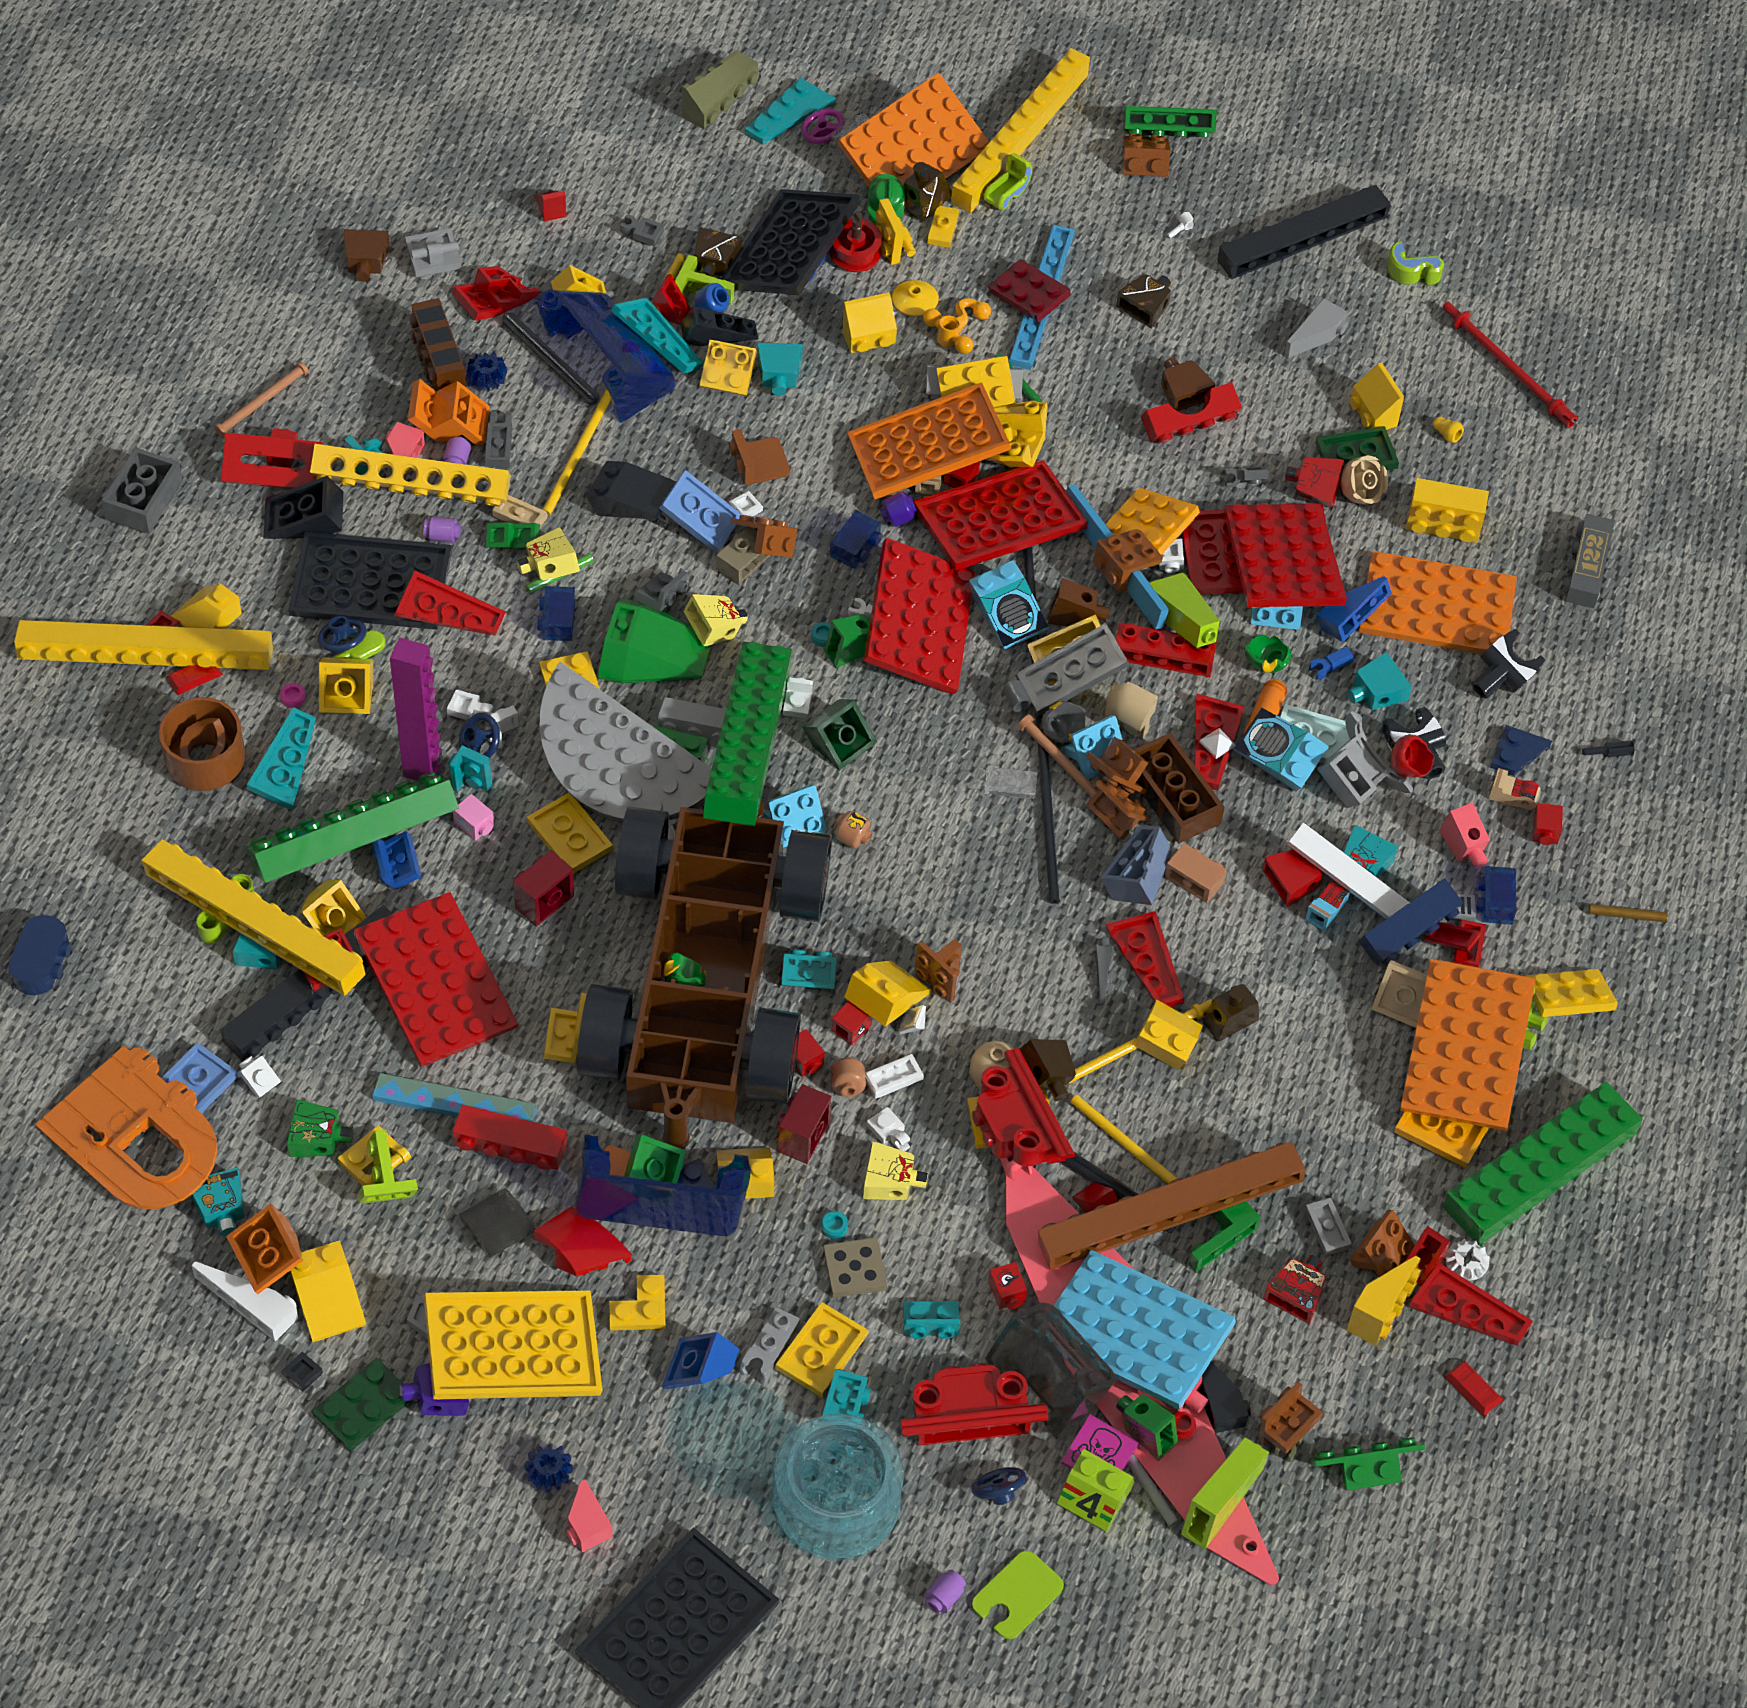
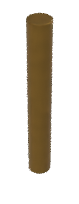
(1628, 913)

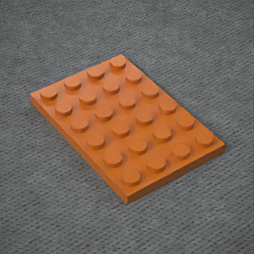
(917, 128)
(928, 440)
(1440, 603)
(1468, 1044)

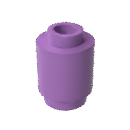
(457, 451)
(442, 529)
(945, 1592)

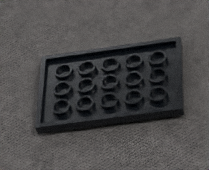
(790, 241)
(362, 577)
(677, 1625)

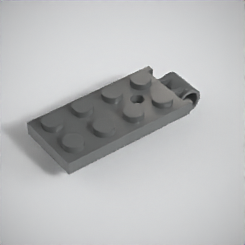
(1073, 666)

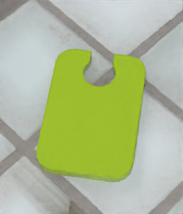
(1023, 1588)

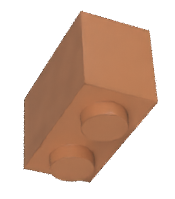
(1195, 872)

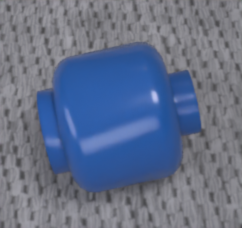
(712, 297)

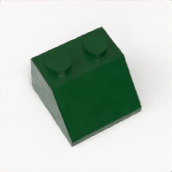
(840, 733)

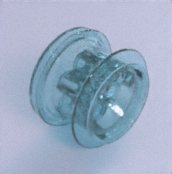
(844, 1523)

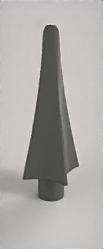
(1103, 959)

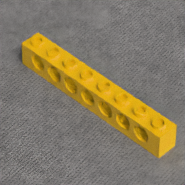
(326, 456)

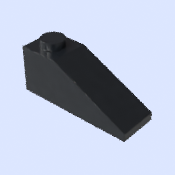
(1225, 1402)

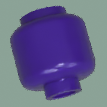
(898, 509)

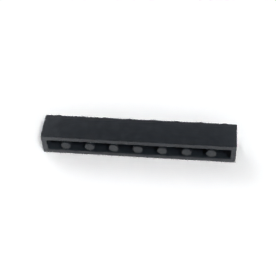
(1303, 231)
(283, 1006)

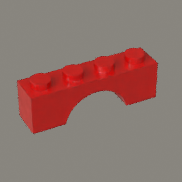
(1164, 421)

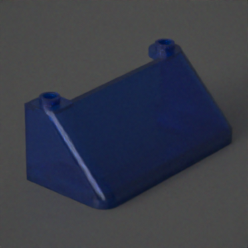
(637, 371)
(658, 1202)

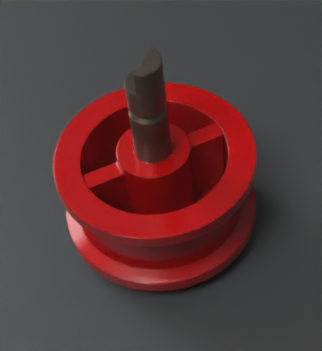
(857, 245)

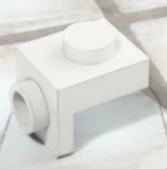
(1173, 558)
(506, 720)
(258, 1075)

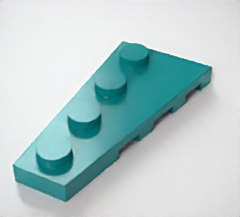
(788, 110)
(656, 330)
(283, 763)

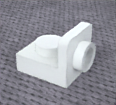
(798, 697)

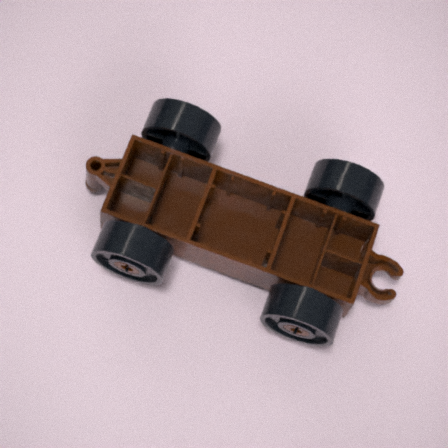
(717, 912)

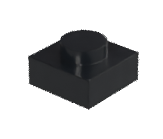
(302, 1371)

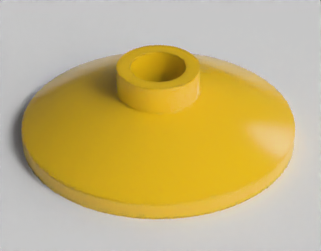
(914, 304)

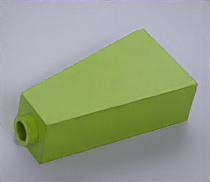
(1187, 610)
(1223, 1492)

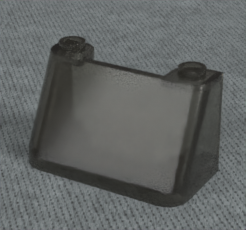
(1055, 1364)

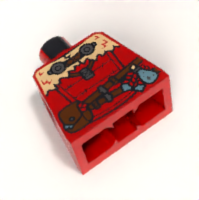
(1297, 1288)

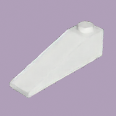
(266, 1311)

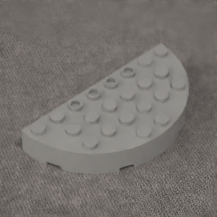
(612, 755)

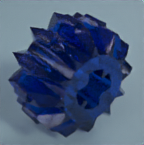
(486, 371)
(541, 1474)

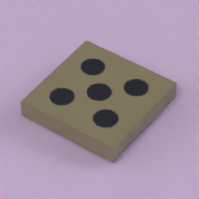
(855, 1267)

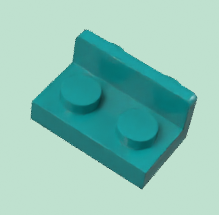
(470, 768)
(809, 971)
(931, 1319)
(847, 1394)

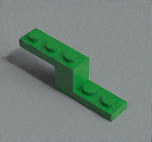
(1237, 1224)

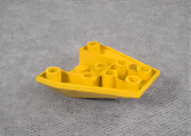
(1025, 430)

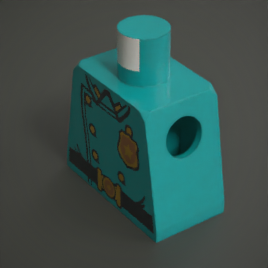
(220, 1200)

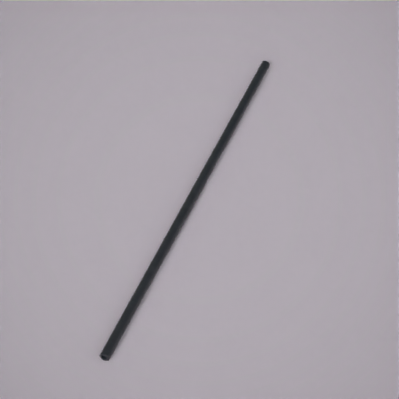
(1044, 769)

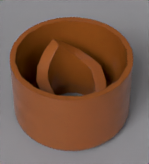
(196, 724)

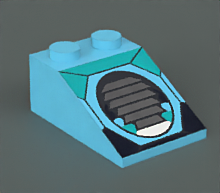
(1008, 604)
(1281, 749)

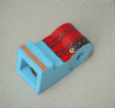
(1327, 905)

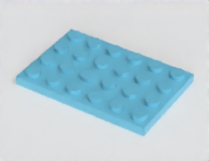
(1143, 1327)

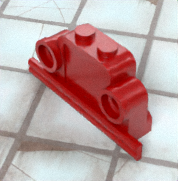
(1017, 1115)
(971, 1406)

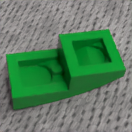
(510, 535)

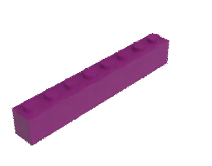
(415, 709)

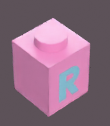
(474, 817)

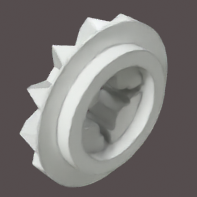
(1475, 1268)

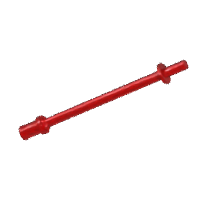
(1556, 407)

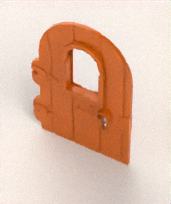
(120, 1104)

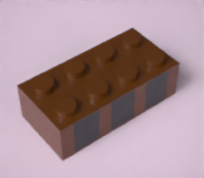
(436, 344)
(1178, 790)

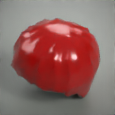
(1411, 757)

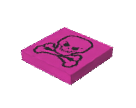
(1103, 1442)

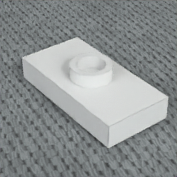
(893, 1076)

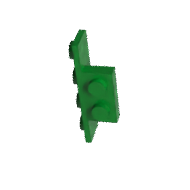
(1369, 1466)

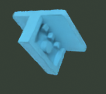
(1277, 617)
(1092, 739)
(798, 811)

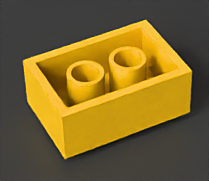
(1447, 510)

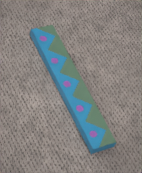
(445, 1099)

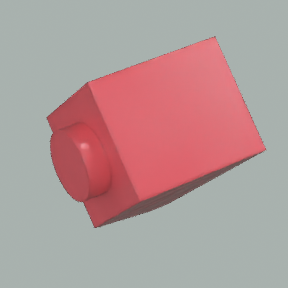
(405, 441)
(587, 1520)

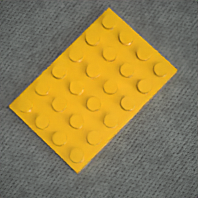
(512, 1344)

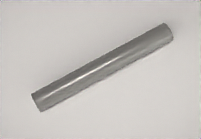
(1152, 1491)

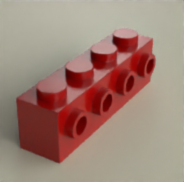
(1164, 650)
(509, 1137)

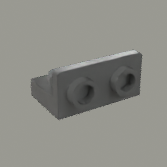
(662, 590)

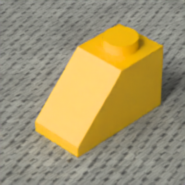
(577, 280)

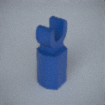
(1332, 662)

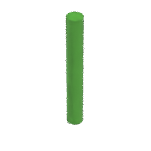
(538, 584)

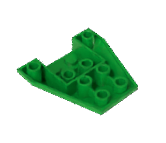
(650, 646)

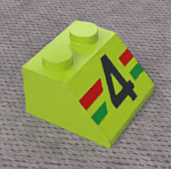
(1095, 1490)

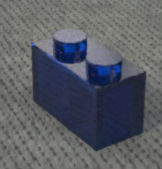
(856, 539)
(558, 613)
(1497, 895)

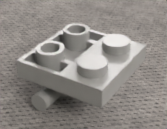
(433, 252)

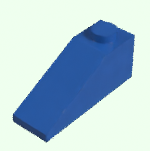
(1360, 604)

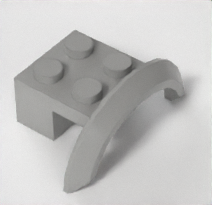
(1357, 767)

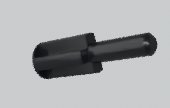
(1612, 749)

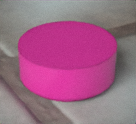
(292, 695)

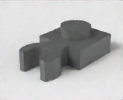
(643, 231)

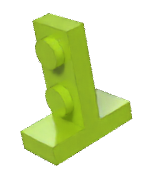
(690, 281)
(383, 1175)

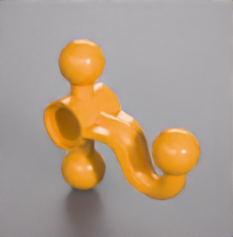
(950, 326)

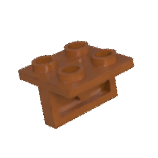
(1120, 765)
(1117, 808)
(939, 968)
(1384, 1246)
(1288, 1419)

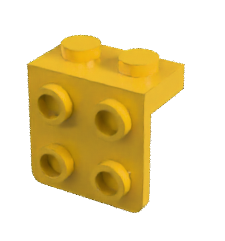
(564, 1033)

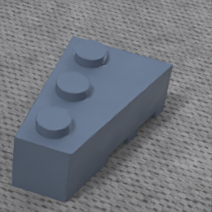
(1138, 867)

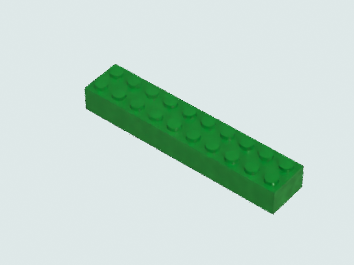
(748, 734)

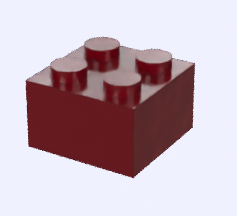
(543, 887)
(803, 1123)

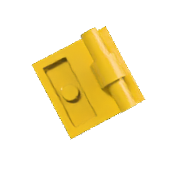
(893, 233)
(728, 367)

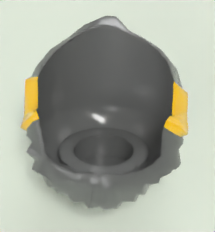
(1062, 721)

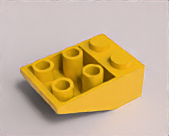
(1383, 1302)

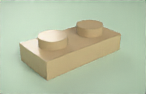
(519, 512)

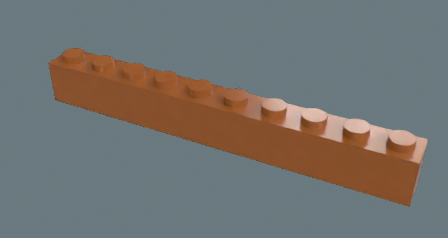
(1171, 1204)

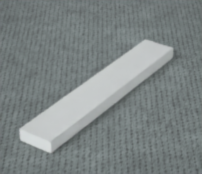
(1346, 872)

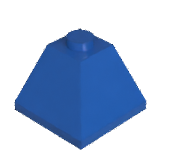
(700, 1360)

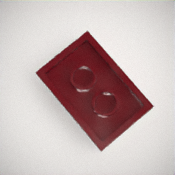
(1029, 290)

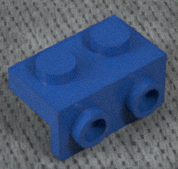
(397, 860)

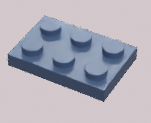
(700, 511)
(203, 1074)

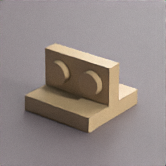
(1401, 993)

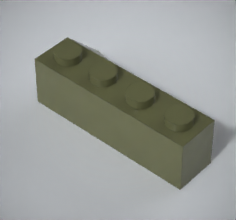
(718, 89)

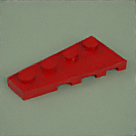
(446, 606)
(1209, 716)
(1148, 955)
(1465, 1304)

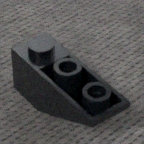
(706, 325)

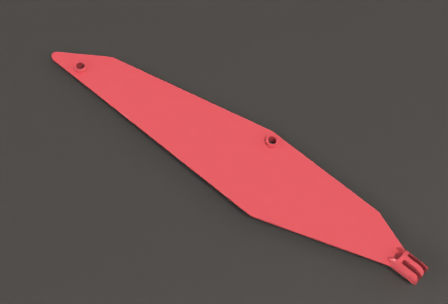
(1192, 1461)

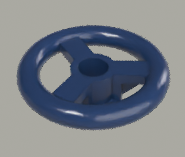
(341, 630)
(475, 738)
(999, 1489)

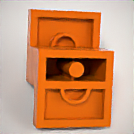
(448, 412)

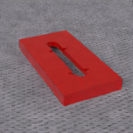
(268, 476)

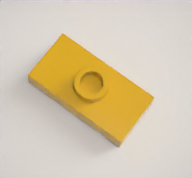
(943, 226)

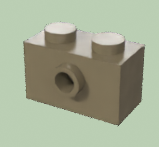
(738, 557)

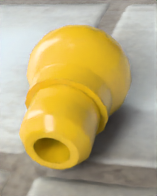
(1449, 429)

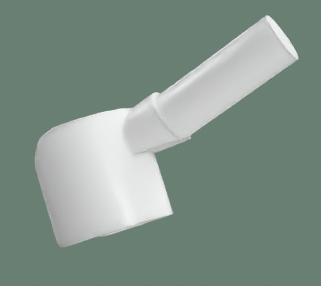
(1185, 223)

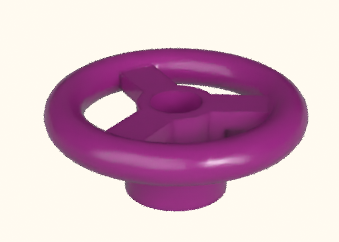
(823, 129)

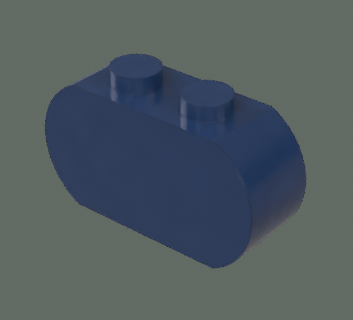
(39, 955)

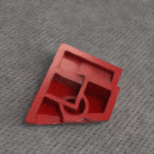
(494, 293)
(580, 1243)

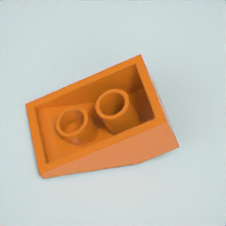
(265, 1247)

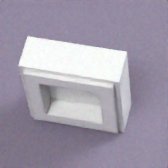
(746, 504)

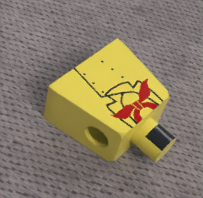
(549, 556)
(714, 618)
(891, 1174)

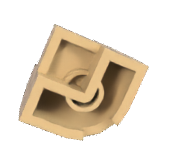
(1131, 707)

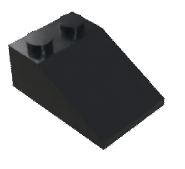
(628, 491)
(306, 508)

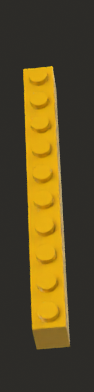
(1020, 129)
(143, 645)
(254, 917)

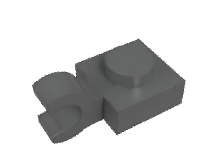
(1252, 475)

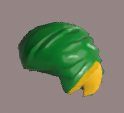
(1268, 653)
(683, 971)

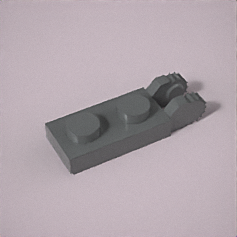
(499, 441)

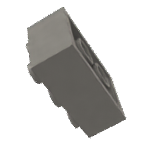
(142, 490)

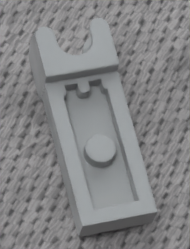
(770, 1344)

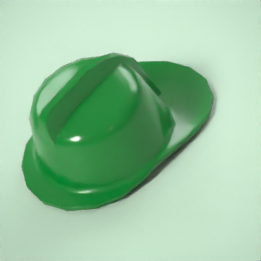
(885, 187)

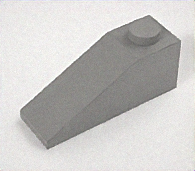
(1319, 328)

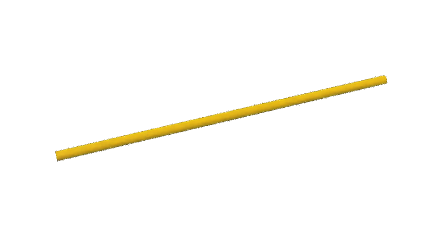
(592, 425)

